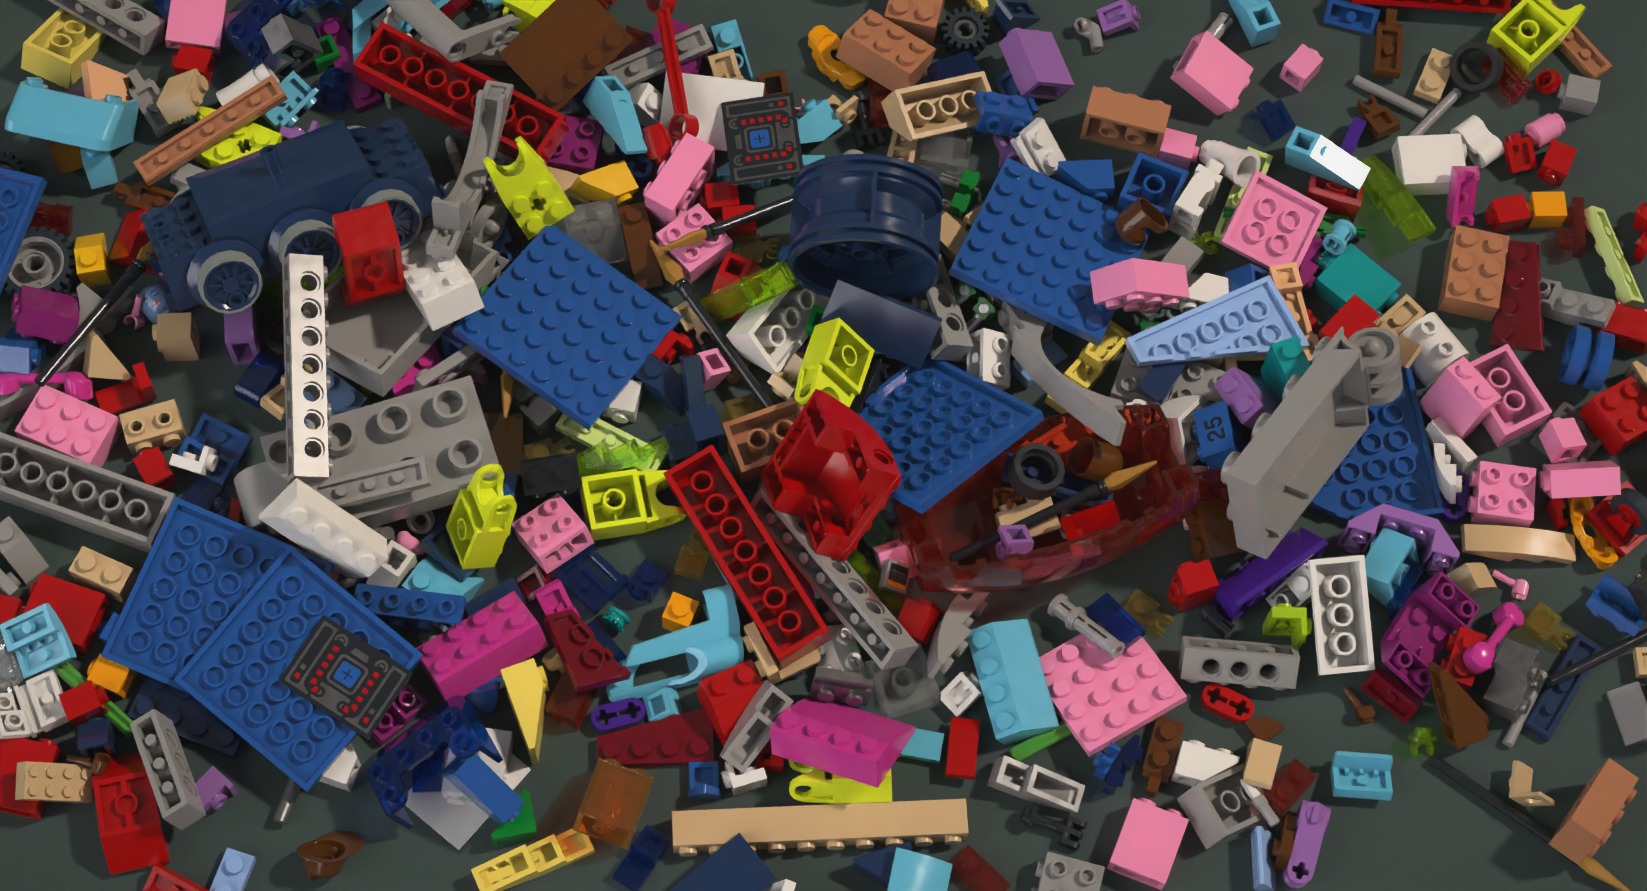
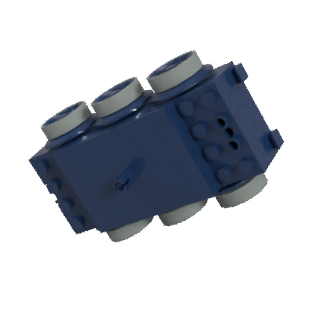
(250, 213)

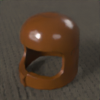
(1135, 217)
(1105, 459)

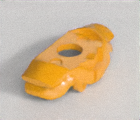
(822, 43)
(1596, 547)

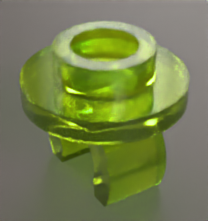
(1201, 242)
(1421, 736)

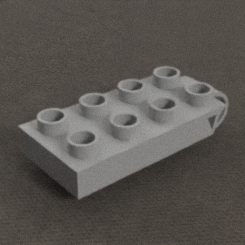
(386, 337)
(434, 423)
(1308, 434)

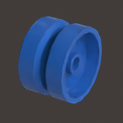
(1586, 358)

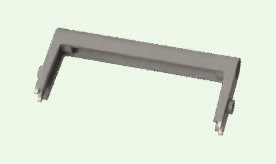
(447, 36)

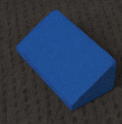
(1351, 16)

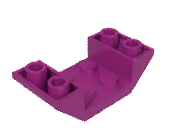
(1423, 629)

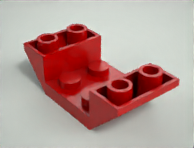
(369, 254)
(129, 816)

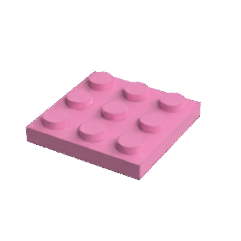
(1272, 223)

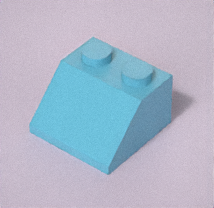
(1388, 562)
(433, 577)

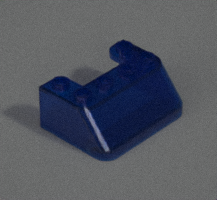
(248, 18)
(450, 723)

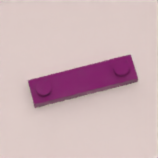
(361, 94)

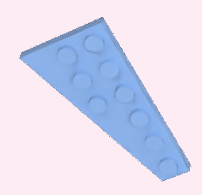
(1225, 327)

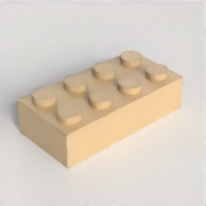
(53, 782)

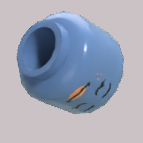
(154, 302)

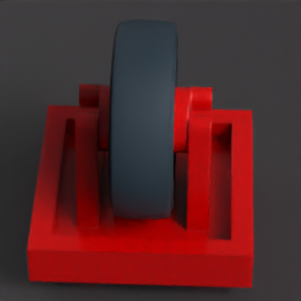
(1621, 519)

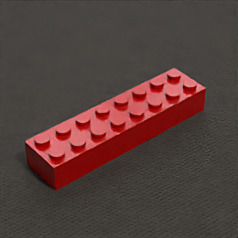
(449, 91)
(747, 556)

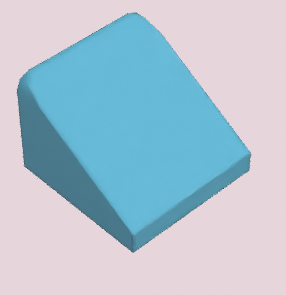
(662, 704)

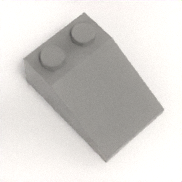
(1220, 807)

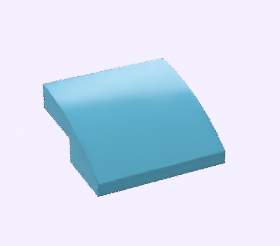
(38, 640)
(918, 872)

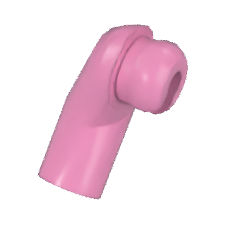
(410, 543)

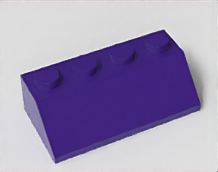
(1258, 579)

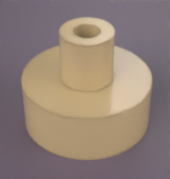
(552, 661)

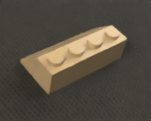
(935, 106)

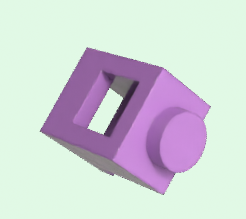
(1013, 540)
(213, 789)

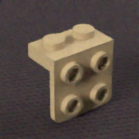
(767, 664)

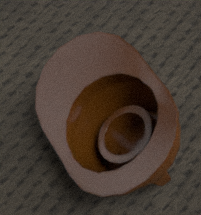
(328, 853)

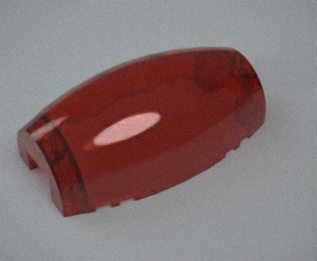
(1145, 507)

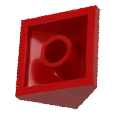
(1334, 196)
(130, 241)

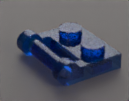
(586, 585)

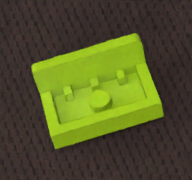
(1288, 621)

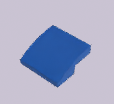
(227, 440)

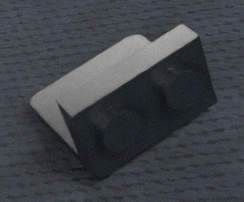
(550, 475)

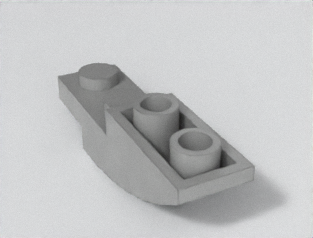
(1573, 306)
(953, 631)

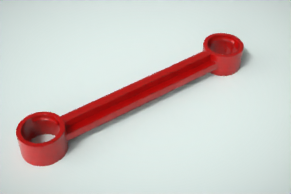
(673, 71)

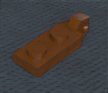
(1388, 46)
(142, 196)
(1161, 753)

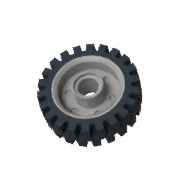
(44, 249)

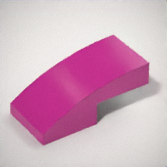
(553, 598)

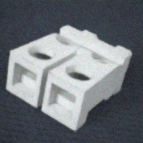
(1195, 199)

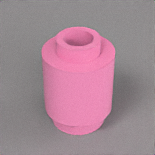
(1545, 129)

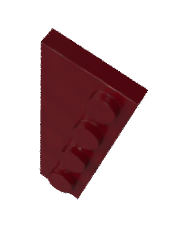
(1519, 312)
(661, 742)

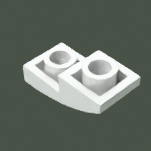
(1446, 473)
(12, 721)

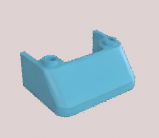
(72, 118)

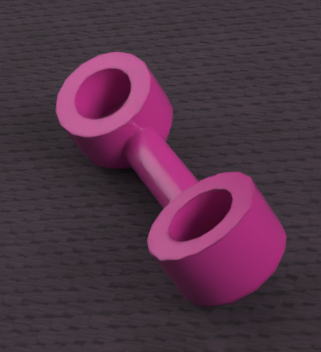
(75, 383)
(1482, 654)

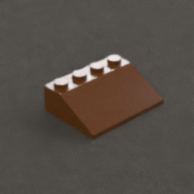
(565, 49)

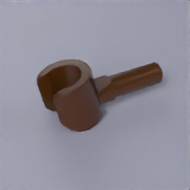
(1362, 713)
(97, 765)

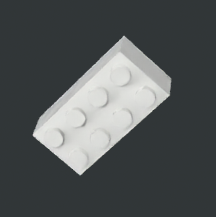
(438, 284)

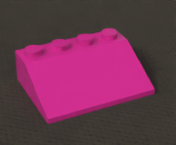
(839, 739)

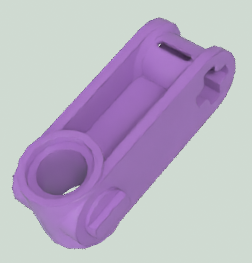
(1309, 833)

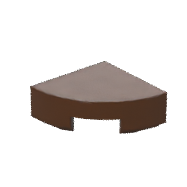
(1263, 728)

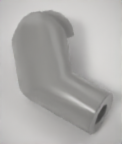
(1090, 31)

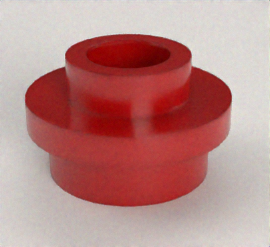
(1548, 81)

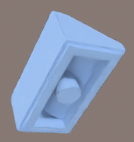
(1262, 862)

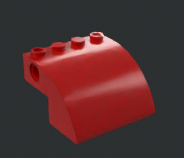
(831, 475)

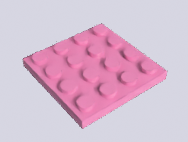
(1107, 696)

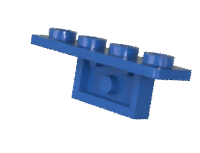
(411, 607)

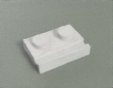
(1038, 148)
(41, 702)

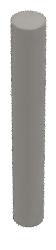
(1389, 96)
(1436, 113)
(1515, 728)

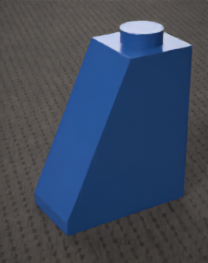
(484, 788)

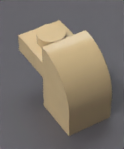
(785, 382)

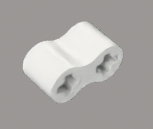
(1480, 143)

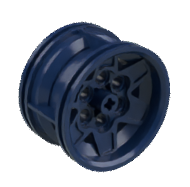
(866, 223)

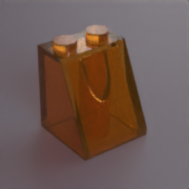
(613, 803)

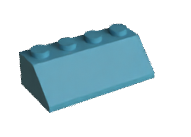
(1012, 680)

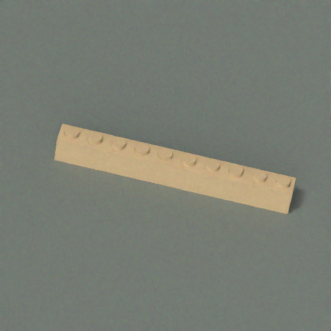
(822, 826)

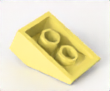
(60, 48)
(526, 692)

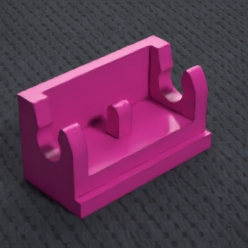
(1462, 194)

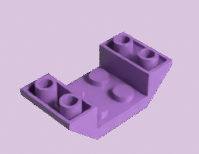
(1438, 549)

